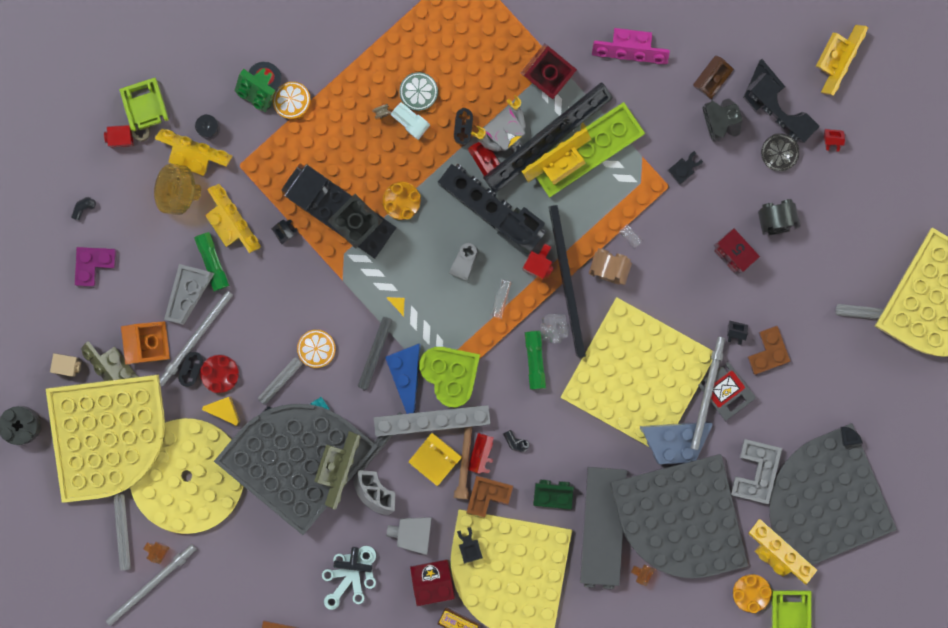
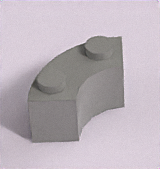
(373, 493)

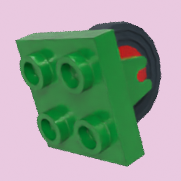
(259, 84)

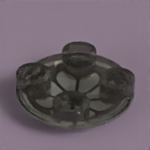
(780, 152)

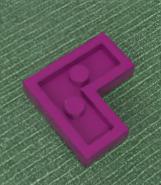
(88, 259)

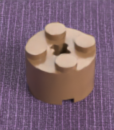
(610, 267)

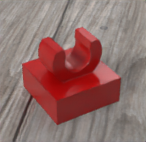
(834, 137)

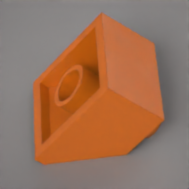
(145, 342)

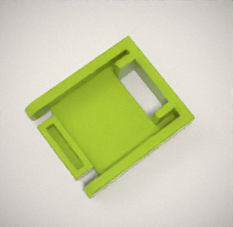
(144, 109)
(791, 613)

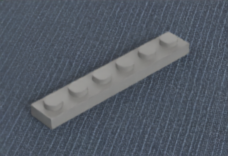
(432, 420)

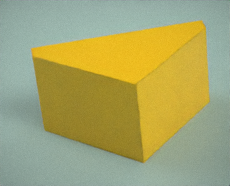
(223, 409)

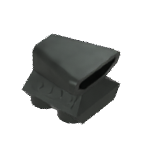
(722, 119)
(355, 221)

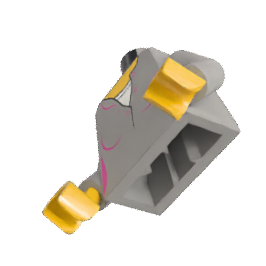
(504, 129)

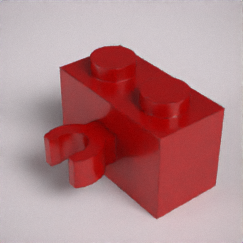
(538, 265)

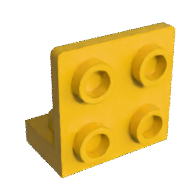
(434, 459)

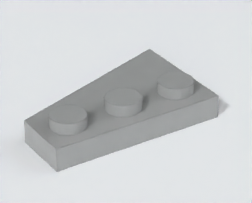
(186, 292)

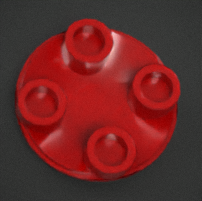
(219, 373)

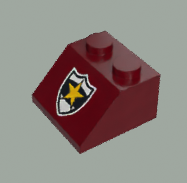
(432, 582)

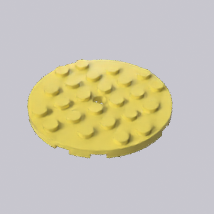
(191, 504)

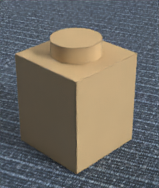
(65, 365)

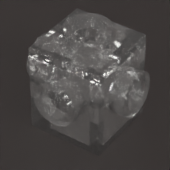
(554, 328)

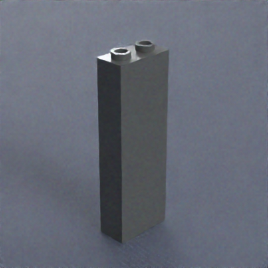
(601, 530)

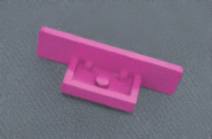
(631, 46)

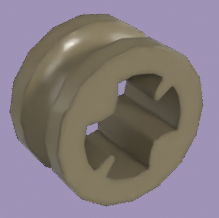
(381, 111)
(145, 136)

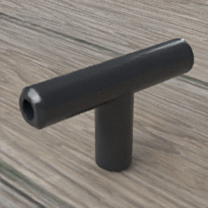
(353, 565)

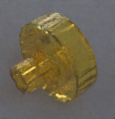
(174, 195)

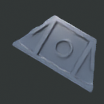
(673, 441)

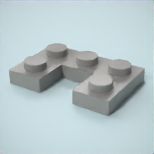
(768, 460)

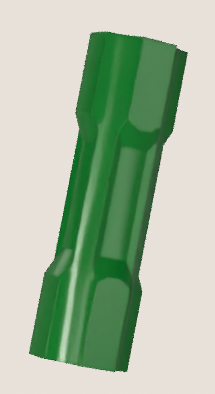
(207, 249)
(535, 360)

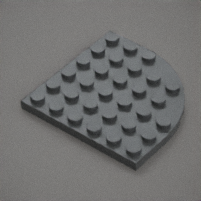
(281, 454)
(827, 499)
(682, 518)

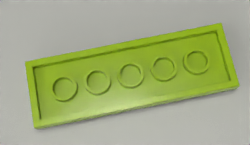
(608, 136)

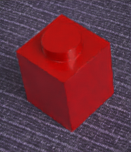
(119, 136)

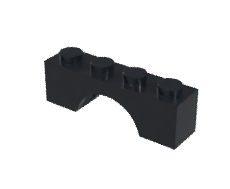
(765, 91)

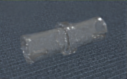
(501, 298)

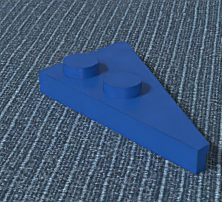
(404, 370)

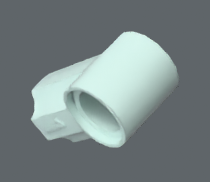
(413, 123)

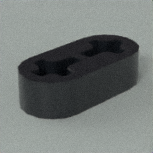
(458, 125)
(186, 367)

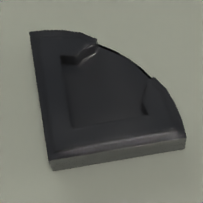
(850, 436)

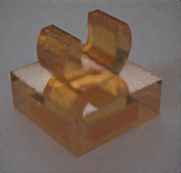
(156, 551)
(644, 574)

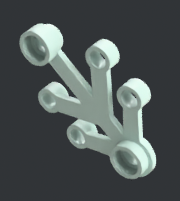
(351, 576)

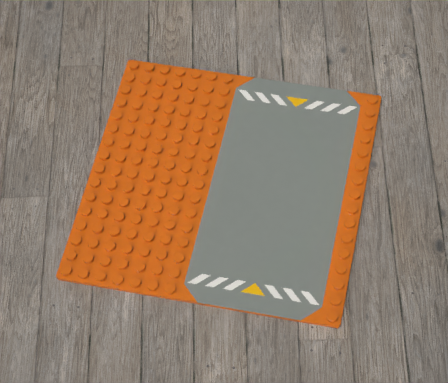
(477, 64)

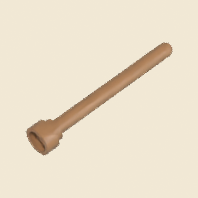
(462, 492)

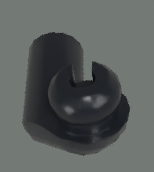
(82, 205)
(514, 443)

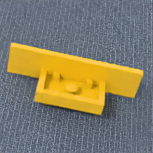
(838, 57)
(191, 153)
(559, 161)
(228, 221)
(780, 554)

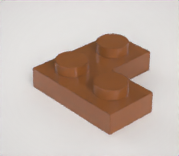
(774, 353)
(485, 491)

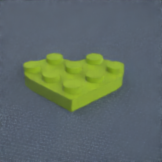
(451, 372)

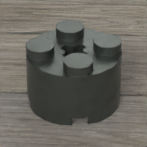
(779, 217)
(24, 415)

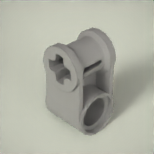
(463, 265)

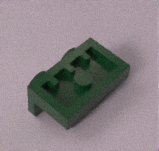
(553, 495)

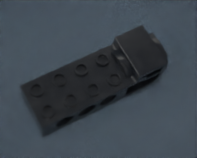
(324, 198)
(504, 220)

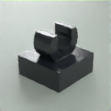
(283, 231)
(738, 331)

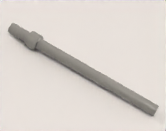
(716, 357)
(172, 368)
(178, 560)

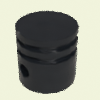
(207, 126)

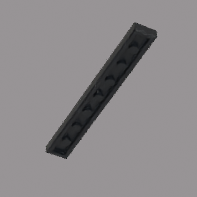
(548, 137)
(566, 280)

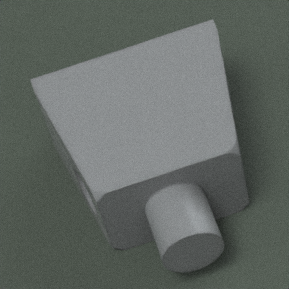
(412, 533)

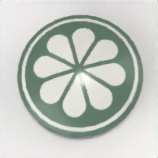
(418, 91)

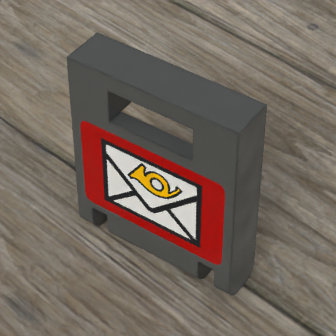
(726, 389)

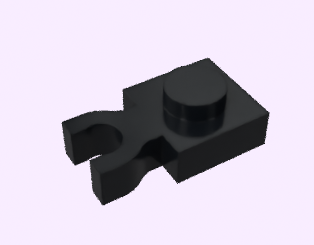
(683, 169)
(469, 549)

